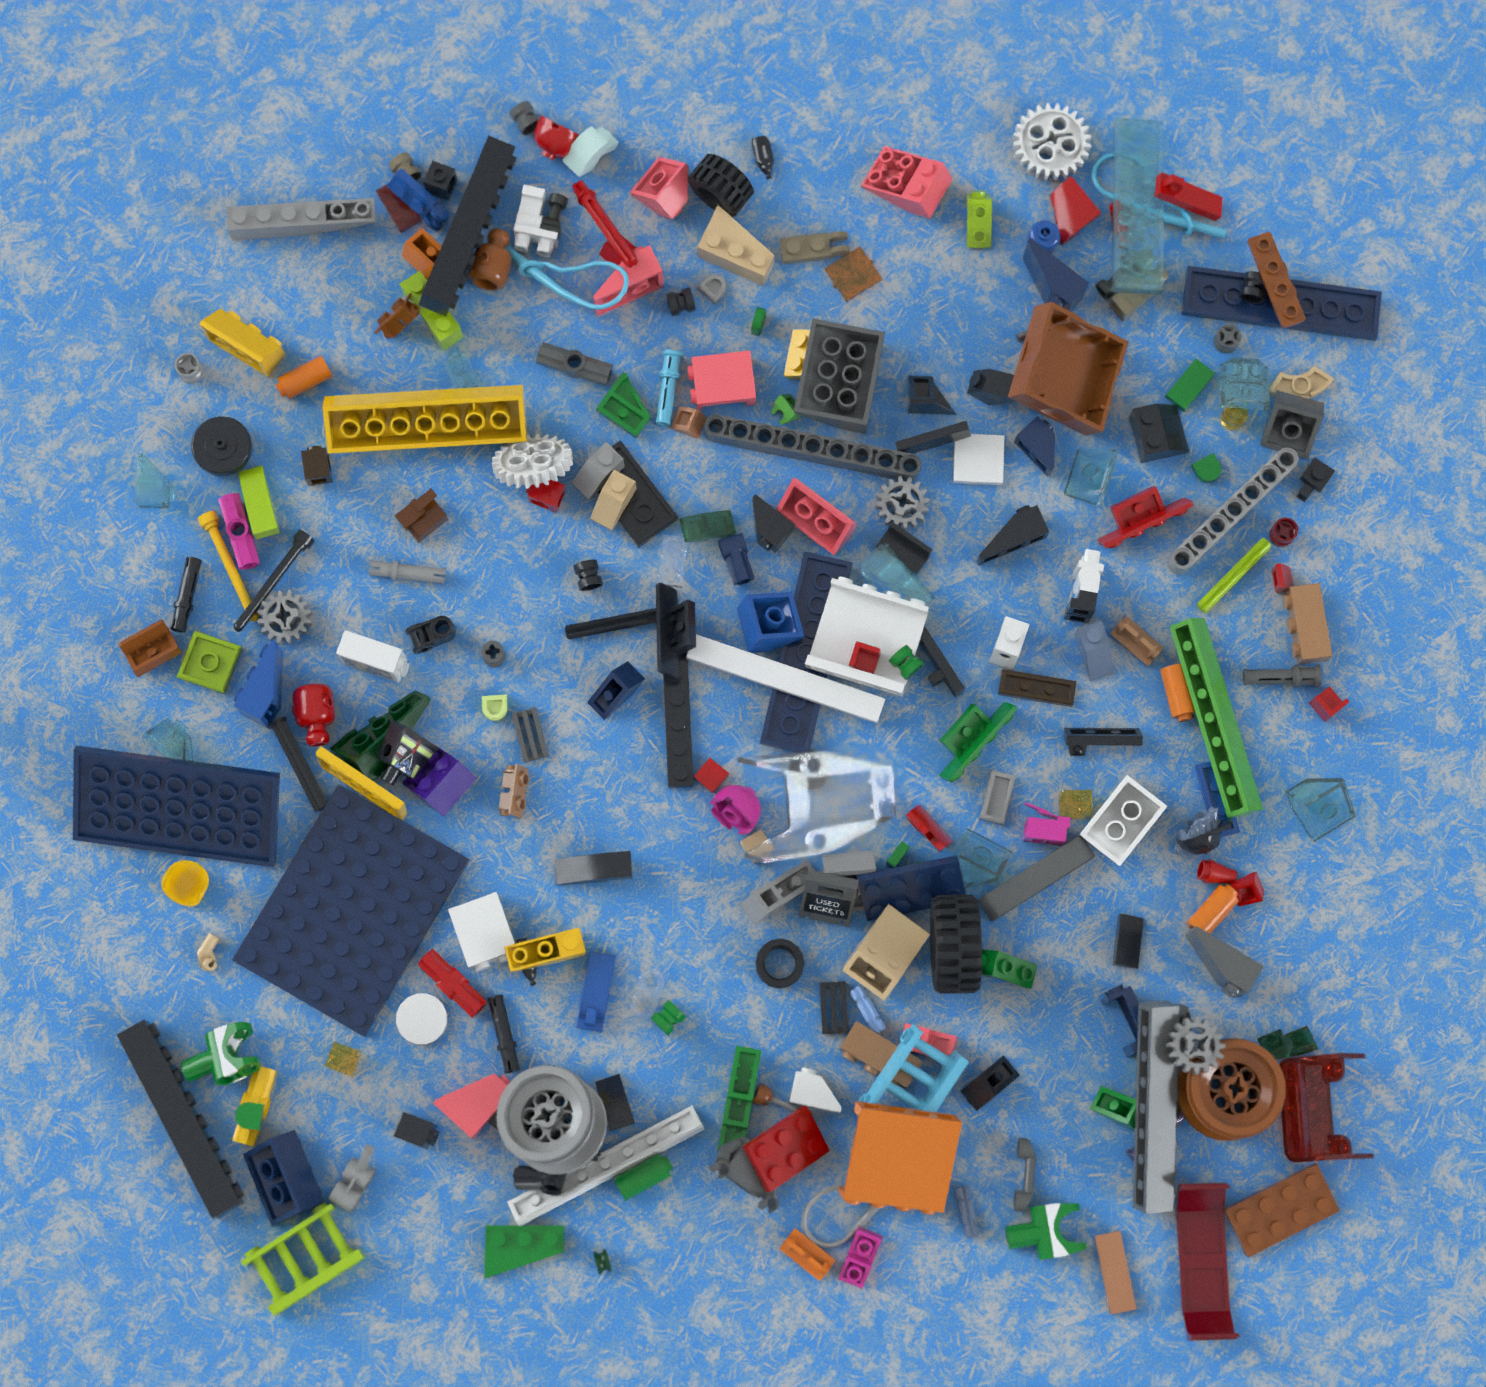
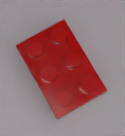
(786, 1148)

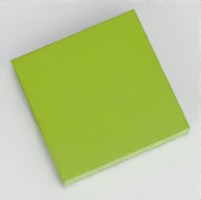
(209, 662)

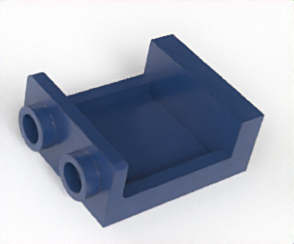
(1129, 1007)

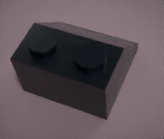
(1158, 432)

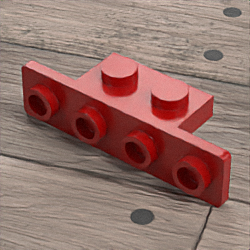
(1140, 513)

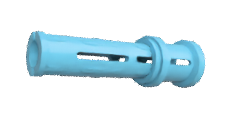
(669, 376)

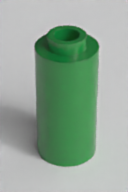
(643, 1176)

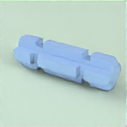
(867, 1009)

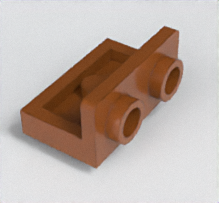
(150, 648)

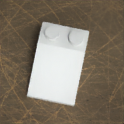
(1123, 820)

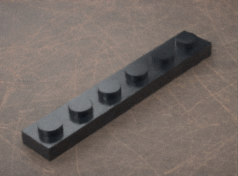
(678, 727)

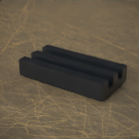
(832, 985)

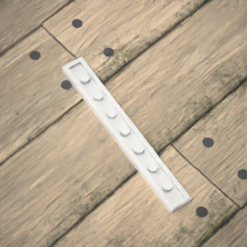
(786, 679)
(610, 1164)

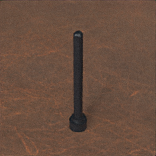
(301, 542)

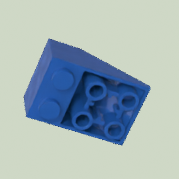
(262, 693)

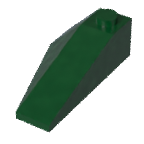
(361, 747)

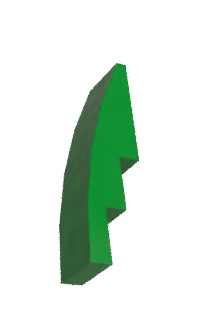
(740, 1094)

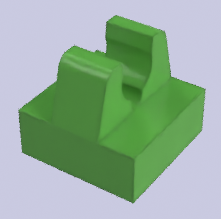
(786, 404)

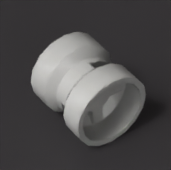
(186, 363)

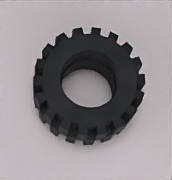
(721, 184)

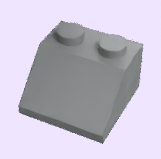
(849, 866)

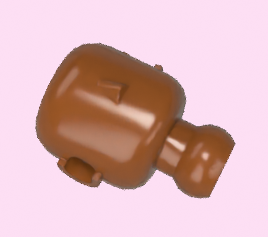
(492, 262)

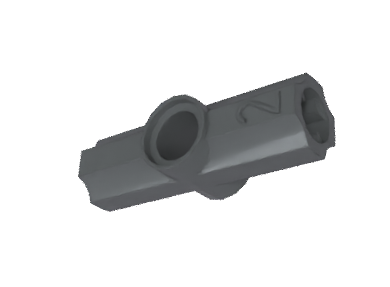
(589, 369)

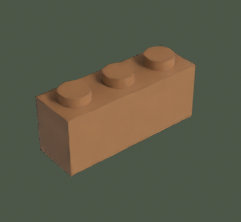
(1307, 624)
(874, 1052)

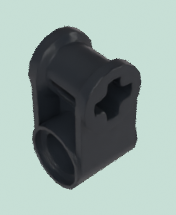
(429, 634)

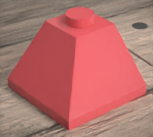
(664, 187)

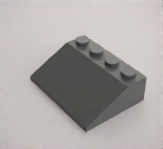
(839, 375)

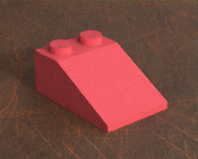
(643, 279)

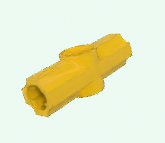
(257, 1092)

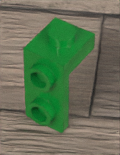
(1008, 968)

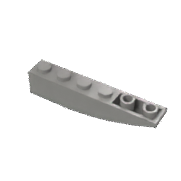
(298, 218)

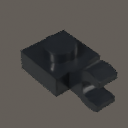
(1315, 478)

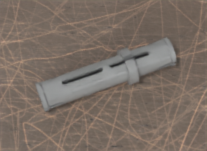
(407, 572)

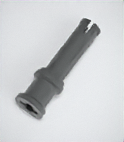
(1295, 676)

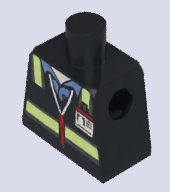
(404, 752)

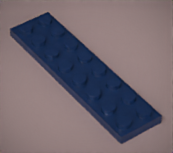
(1325, 306)
(789, 718)

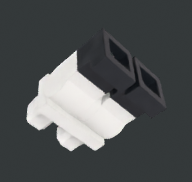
(1085, 587)

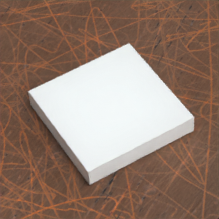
(979, 460)

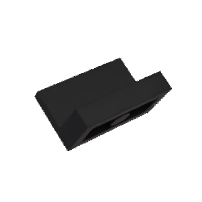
(907, 547)

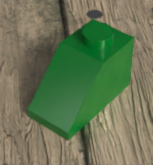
(1115, 1107)

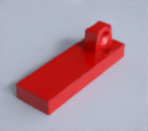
(1188, 196)

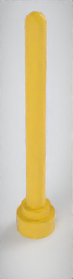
(209, 522)

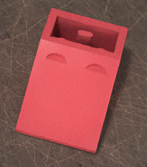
(908, 181)

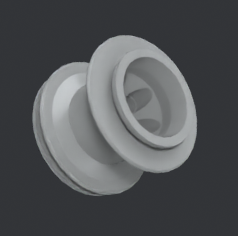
(524, 1111)

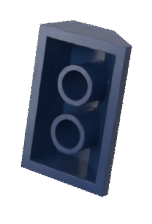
(283, 1177)

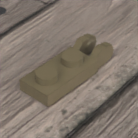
(812, 247)

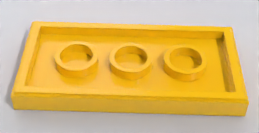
(361, 783)

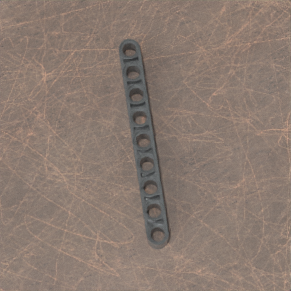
(803, 439)

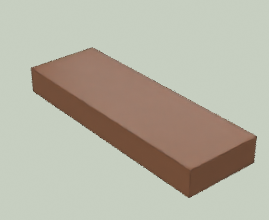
(1115, 1272)

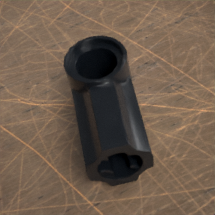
(531, 1179)

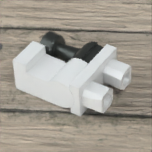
(535, 228)

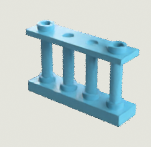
(938, 1086)

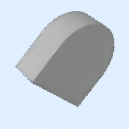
(713, 287)

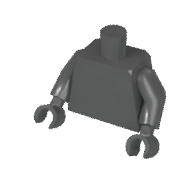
(735, 1165)

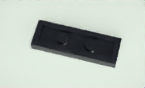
(934, 438)

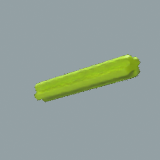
(1234, 575)

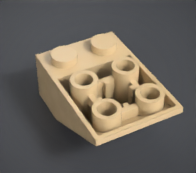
(885, 952)

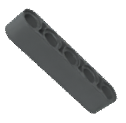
(1036, 878)

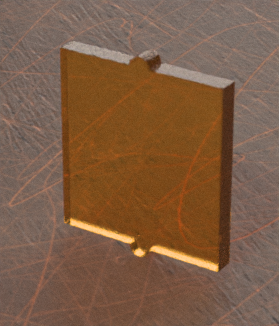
(853, 274)

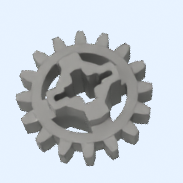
(911, 506)
(295, 616)
(1204, 1052)

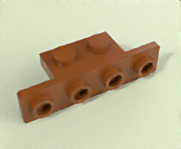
(1276, 280)

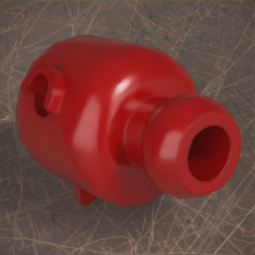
(314, 710)

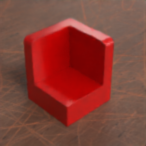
(865, 657)
(1327, 704)

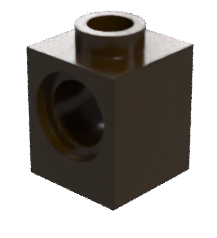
(316, 466)

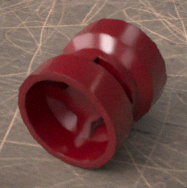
(1283, 527)

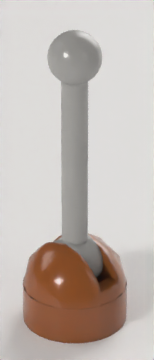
(764, 1096)

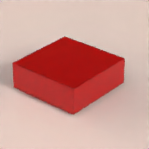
(711, 775)

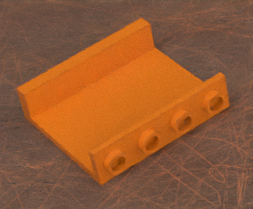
(901, 1158)

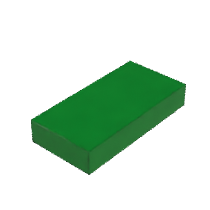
(1190, 385)

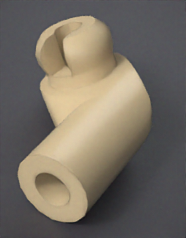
(205, 953)

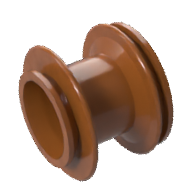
(1257, 1113)

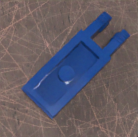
(418, 199)

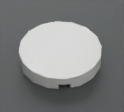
(421, 1019)

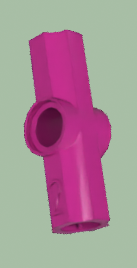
(235, 517)

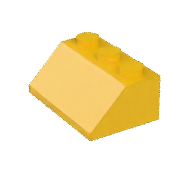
(243, 341)

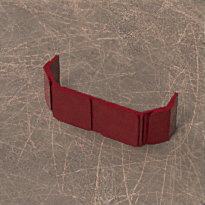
(1203, 1262)

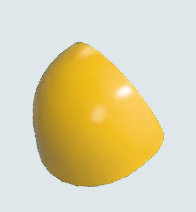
(185, 882)

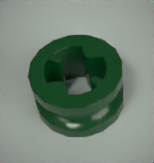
(602, 1261)

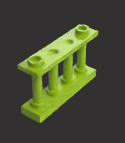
(303, 1285)

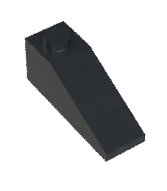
(1020, 531)

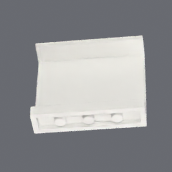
(870, 618)

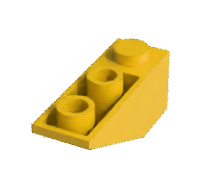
(545, 950)

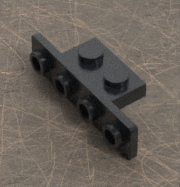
(674, 629)

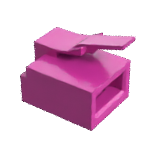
(1046, 830)

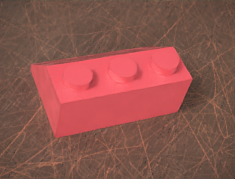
(816, 517)

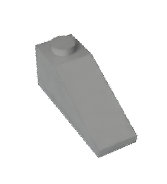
(777, 893)

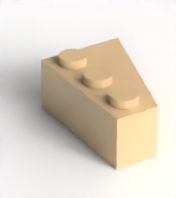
(734, 248)

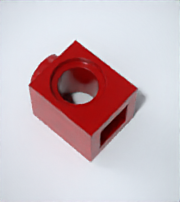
(547, 496)

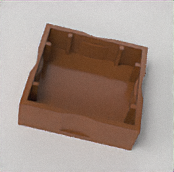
(1068, 369)

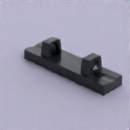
(944, 670)

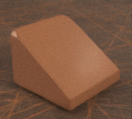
(689, 421)

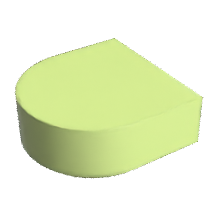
(495, 707)

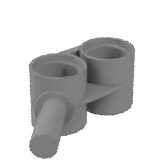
(356, 1179)

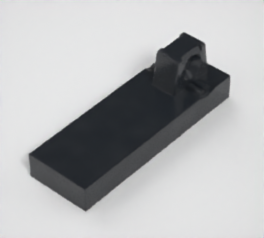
(1079, 738)

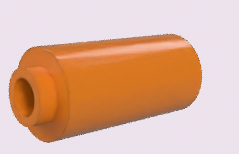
(303, 378)
(1177, 693)
(1214, 909)

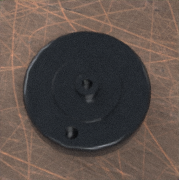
(221, 446)

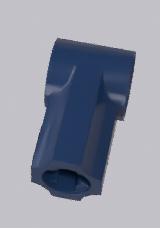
(735, 554)

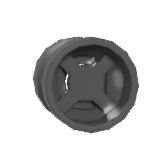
(525, 117)

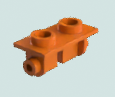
(807, 1254)

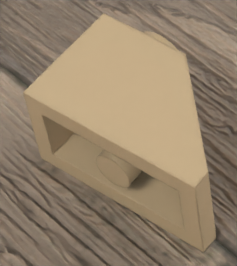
(613, 499)

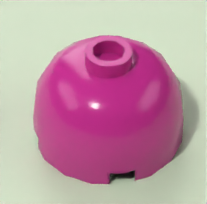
(737, 807)

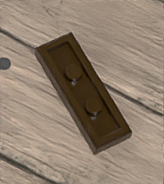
(1037, 688)

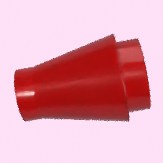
(1216, 873)

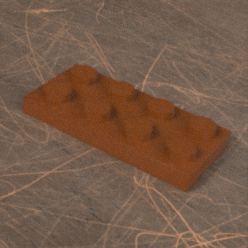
(1281, 1210)

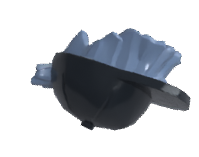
(1203, 833)

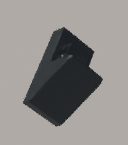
(615, 1102)

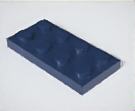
(910, 886)

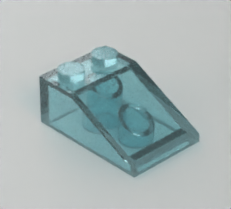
(890, 571)

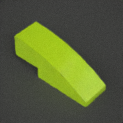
(258, 502)

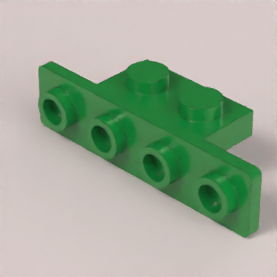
(970, 735)

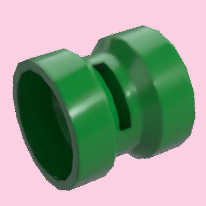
(909, 667)
(668, 1017)

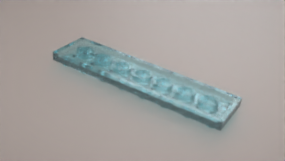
(1136, 212)

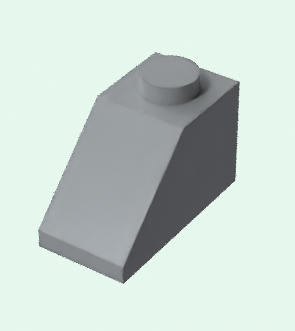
(598, 470)

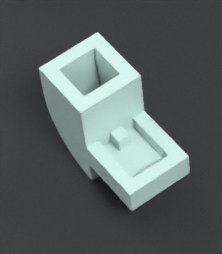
(588, 149)

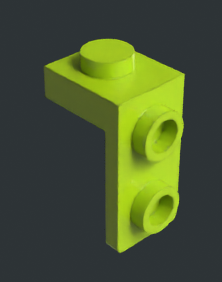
(979, 219)

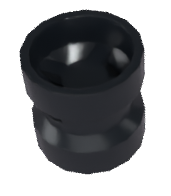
(1254, 288)
(680, 301)
(588, 575)

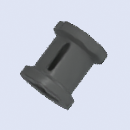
(486, 651)

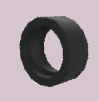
(779, 944)

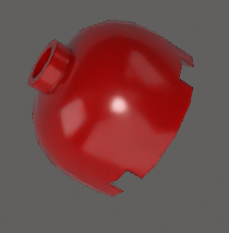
(553, 138)

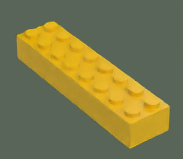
(425, 419)

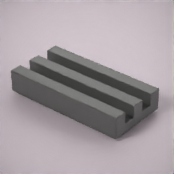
(524, 714)

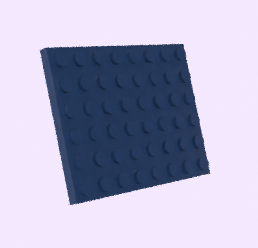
(351, 910)

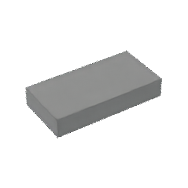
(997, 797)

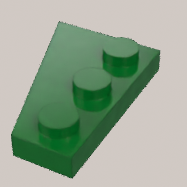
(517, 1246)

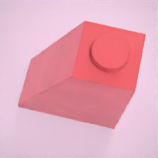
(473, 1104)

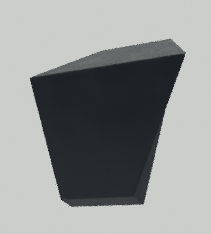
(926, 397)

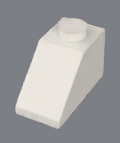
(813, 1092)

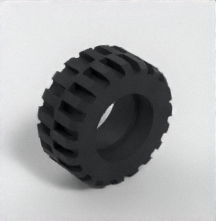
(955, 944)

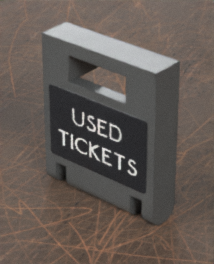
(826, 904)

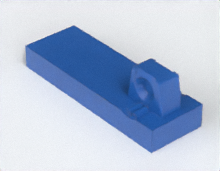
(596, 992)

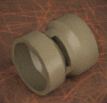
(404, 162)

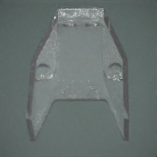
(827, 802)

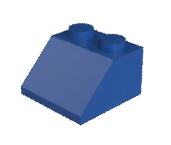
(769, 621)

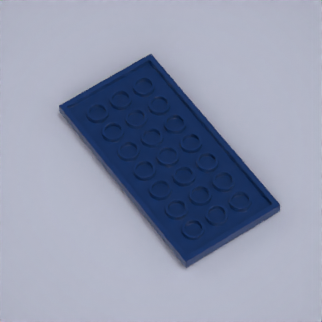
(175, 806)

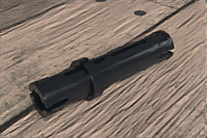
(183, 605)
(506, 1045)

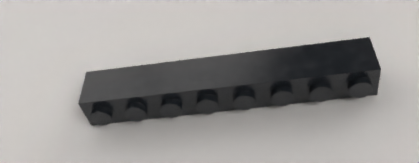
(467, 225)
(180, 1118)

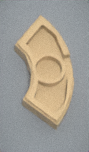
(1304, 385)

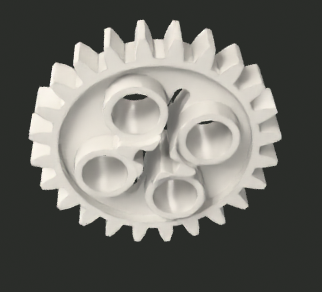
(1042, 123)
(532, 461)

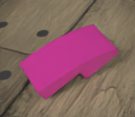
(860, 1257)

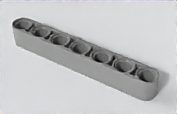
(1241, 503)

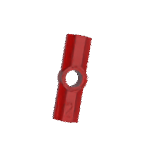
(452, 983)

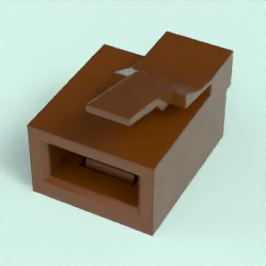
(422, 516)

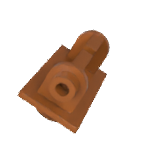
(401, 310)

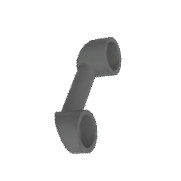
(1026, 1152)

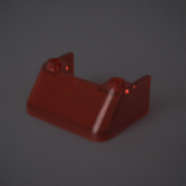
(1308, 1109)

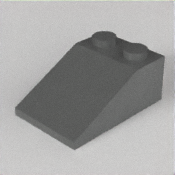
(1225, 964)

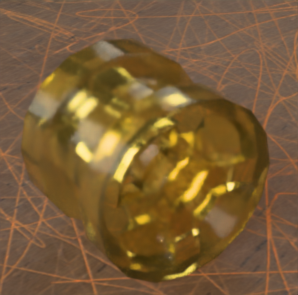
(1236, 413)

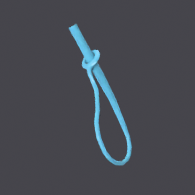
(1184, 221)
(534, 269)

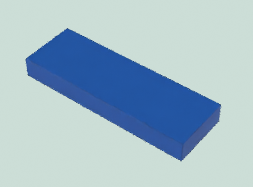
(1212, 795)

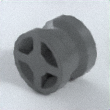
(1229, 333)

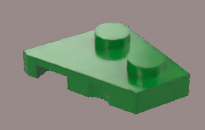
(624, 407)

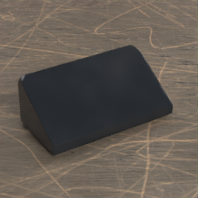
(1128, 941)

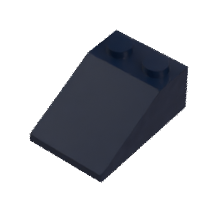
(1053, 278)

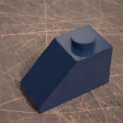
(1038, 443)
(615, 689)

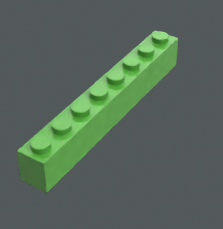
(1216, 717)

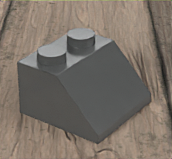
(1292, 423)

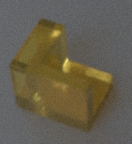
(1076, 804)
(343, 1059)

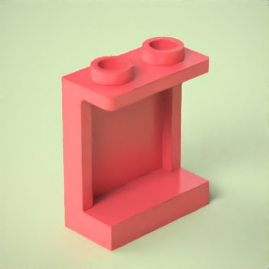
(722, 379)

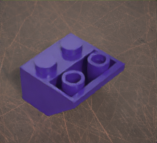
(441, 782)

